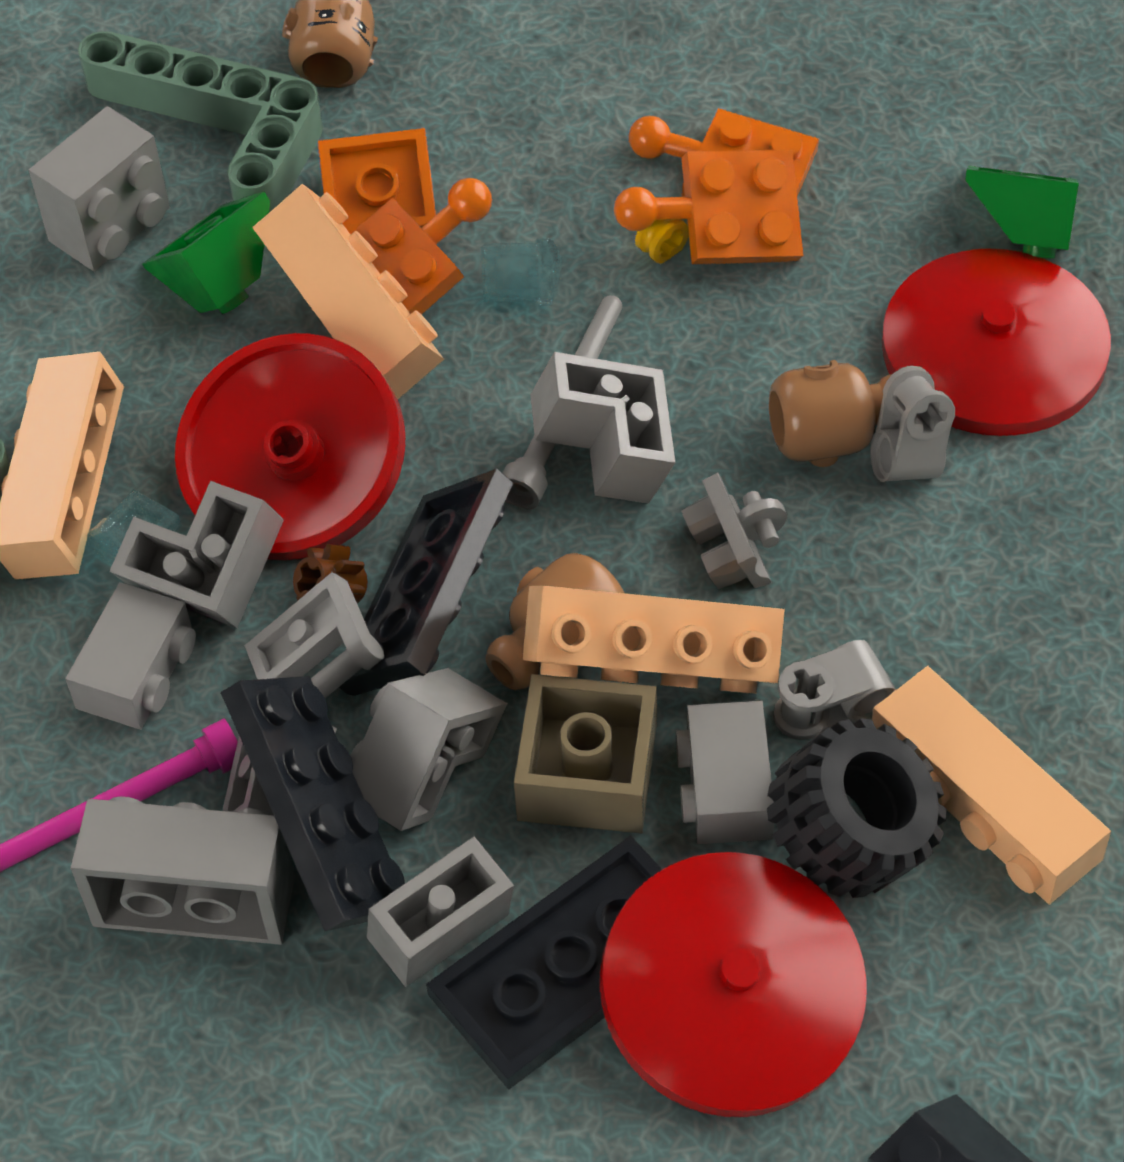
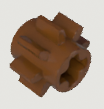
(323, 562)

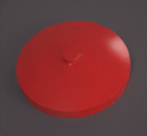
(1001, 337)
(302, 430)
(732, 984)

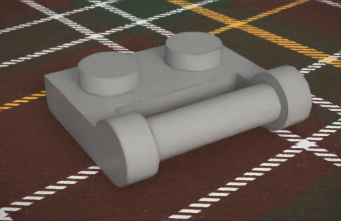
(312, 632)

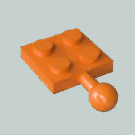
(728, 132)
(374, 168)
(735, 206)
(413, 252)

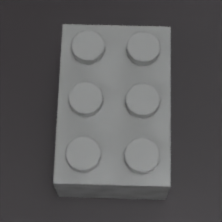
(184, 870)

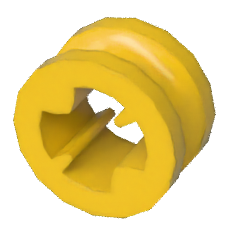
(663, 239)

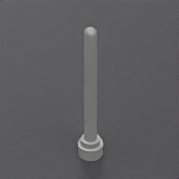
(529, 471)

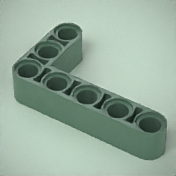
(269, 107)

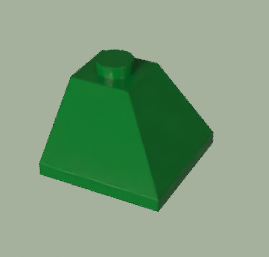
(1028, 207)
(215, 257)

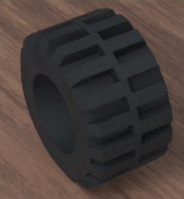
(886, 784)

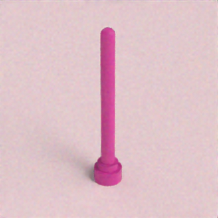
(211, 752)

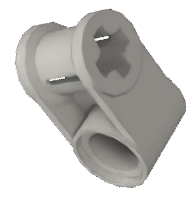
(911, 428)
(831, 686)

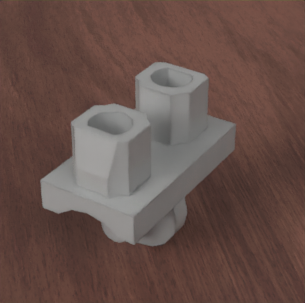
(721, 514)

